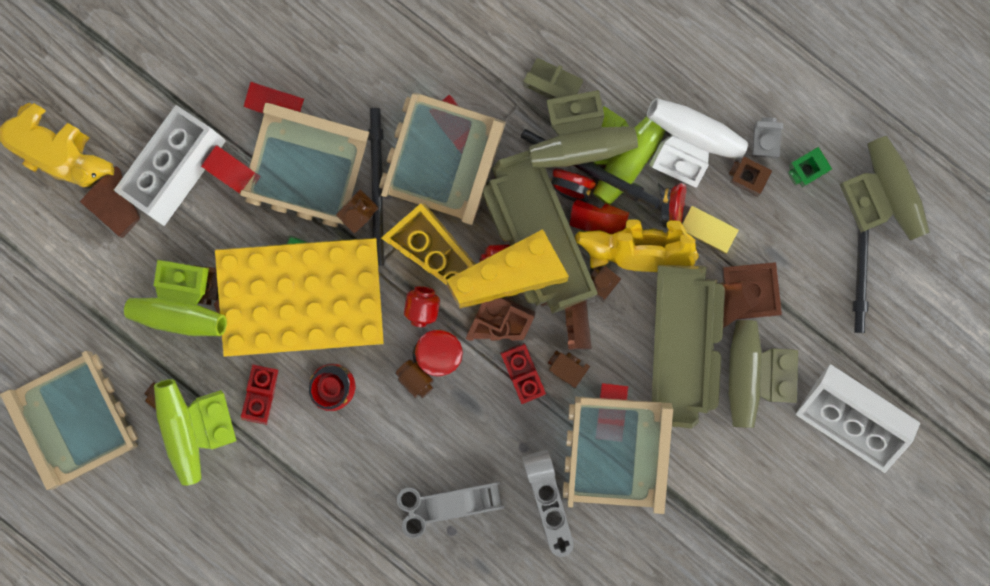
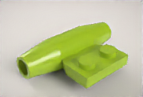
(628, 164)
(176, 308)
(187, 429)

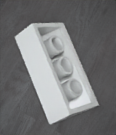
(169, 165)
(858, 419)

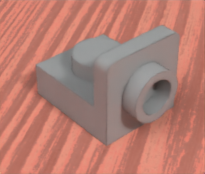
(767, 138)

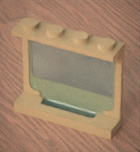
(442, 156)
(304, 164)
(70, 420)
(618, 452)

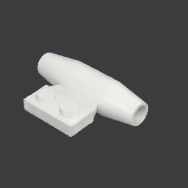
(691, 139)

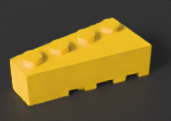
(429, 244)
(517, 269)

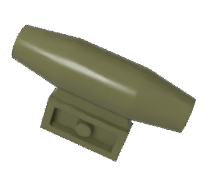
(580, 133)
(886, 193)
(758, 374)

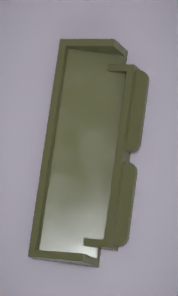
(525, 203)
(685, 333)

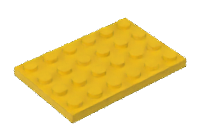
(299, 296)

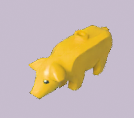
(52, 153)
(639, 248)

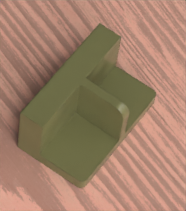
(551, 80)

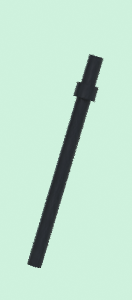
(376, 136)
(632, 190)
(860, 305)

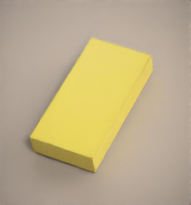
(709, 229)

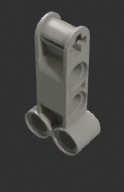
(541, 473)
(449, 505)

